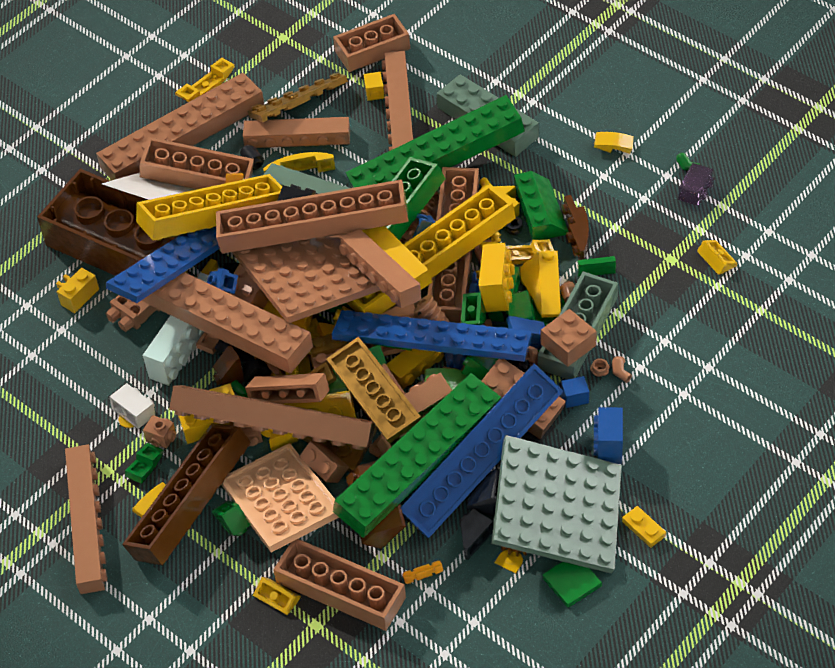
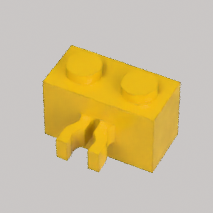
(77, 289)

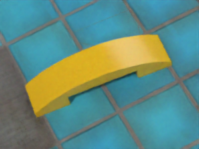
(219, 72)
(306, 161)
(523, 253)

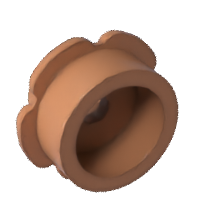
(600, 367)

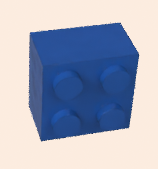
(608, 434)

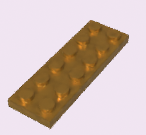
(374, 389)

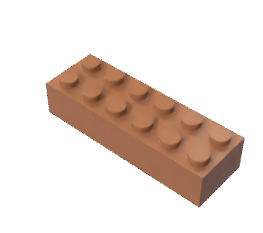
(190, 165)
(340, 583)

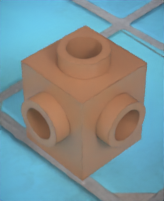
(159, 432)

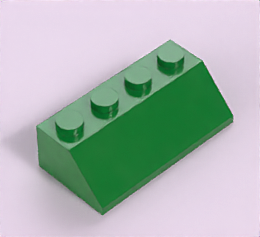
(539, 206)

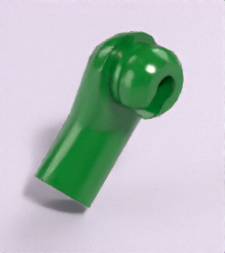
(684, 162)
(238, 388)

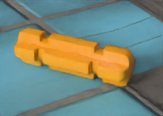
(422, 572)

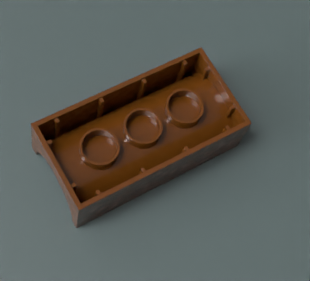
(97, 224)

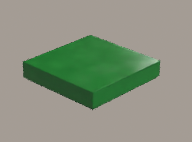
(571, 582)

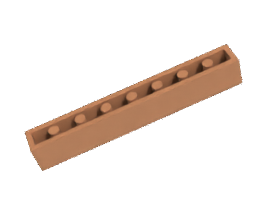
(397, 99)
(85, 520)

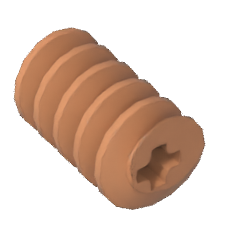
(429, 309)

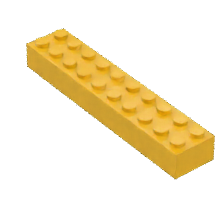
(450, 239)

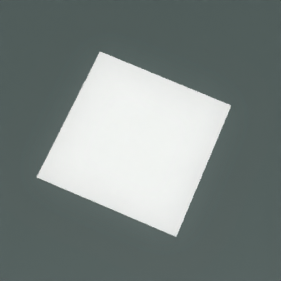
(146, 188)

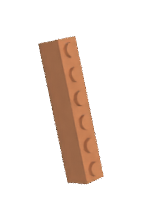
(297, 132)
(380, 268)

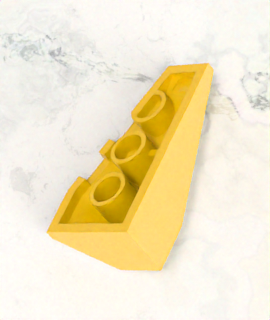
(541, 279)

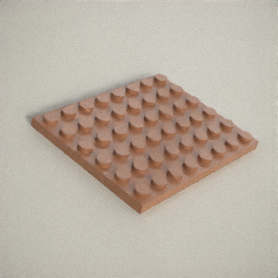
(305, 276)

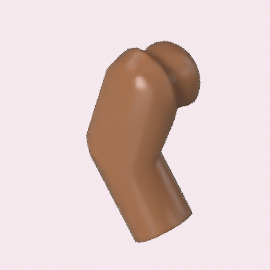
(566, 289)
(618, 369)

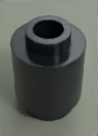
(251, 152)

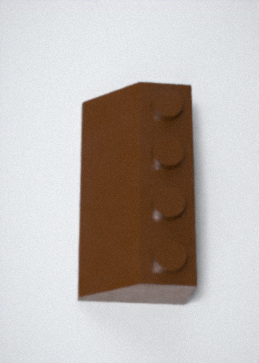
(389, 526)

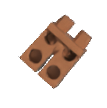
(131, 313)

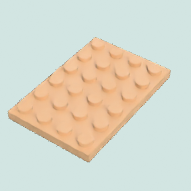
(280, 497)

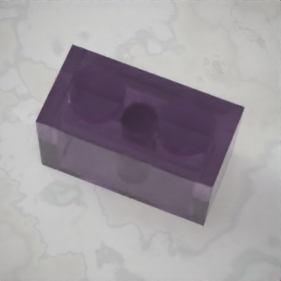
(696, 184)

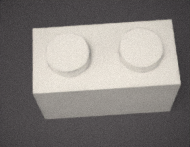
(132, 405)

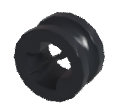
(516, 229)

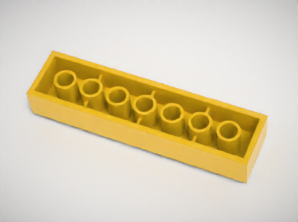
(198, 208)

